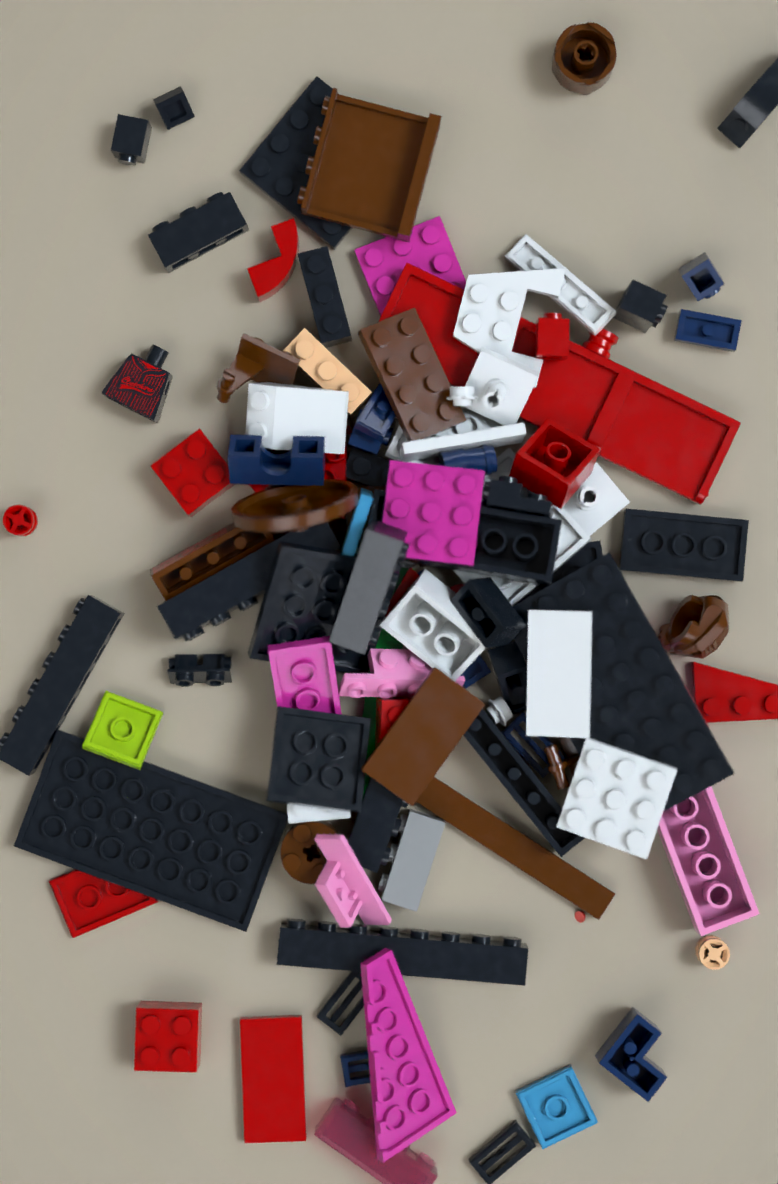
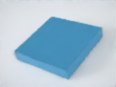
(357, 522)
(556, 1106)

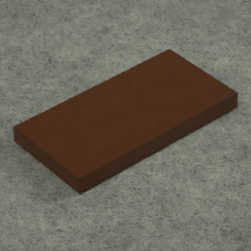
(423, 736)

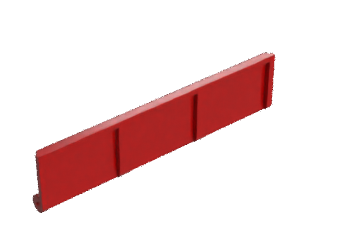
(599, 400)

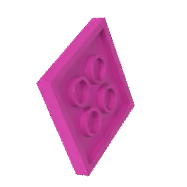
(428, 250)
(436, 509)

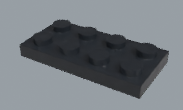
(683, 545)

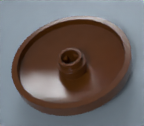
(294, 506)

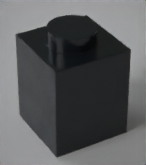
(131, 139)

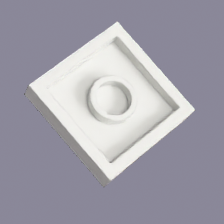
(500, 387)
(595, 501)

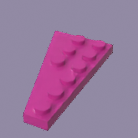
(404, 1075)

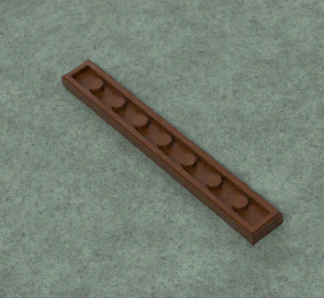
(516, 847)

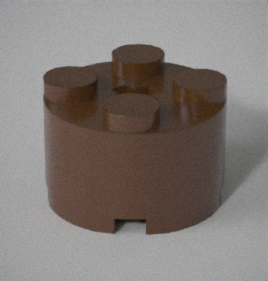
(586, 75)
(296, 859)

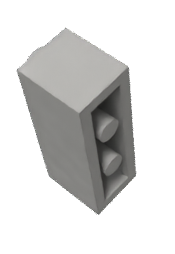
(411, 859)

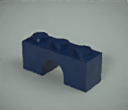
(255, 465)

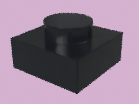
(174, 108)

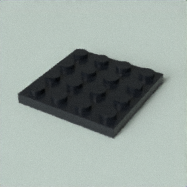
(282, 159)
(305, 601)

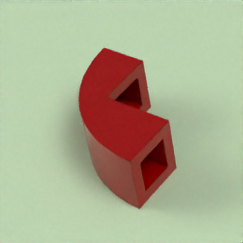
(274, 273)

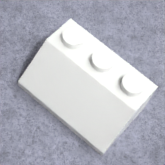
(433, 627)

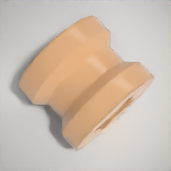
(716, 957)

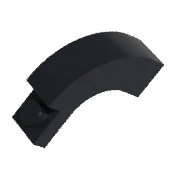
(752, 108)

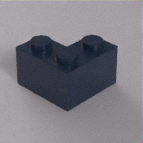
(625, 1054)

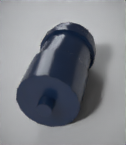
(476, 458)

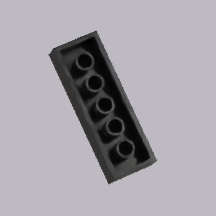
(506, 546)
(234, 586)

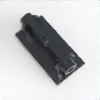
(214, 671)

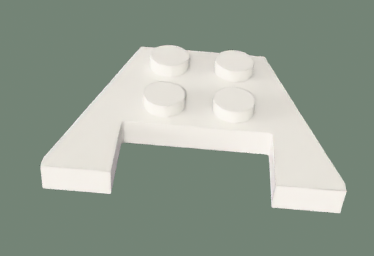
(494, 307)

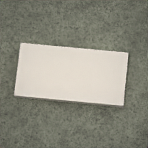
(559, 673)

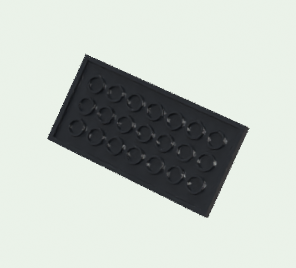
(634, 684)
(152, 831)

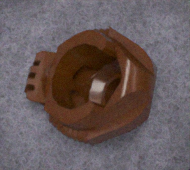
(696, 627)

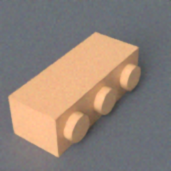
(327, 370)

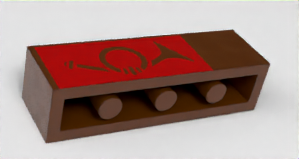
(206, 559)

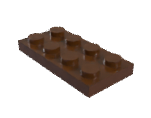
(411, 375)

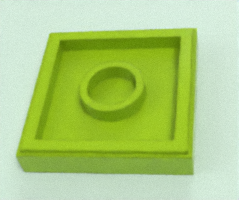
(122, 730)

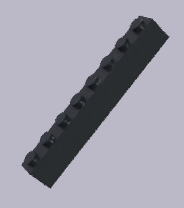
(414, 952)

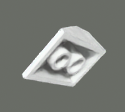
(294, 410)

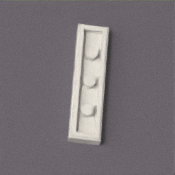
(574, 295)
(432, 446)

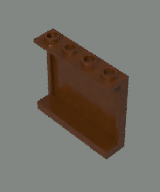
(369, 166)

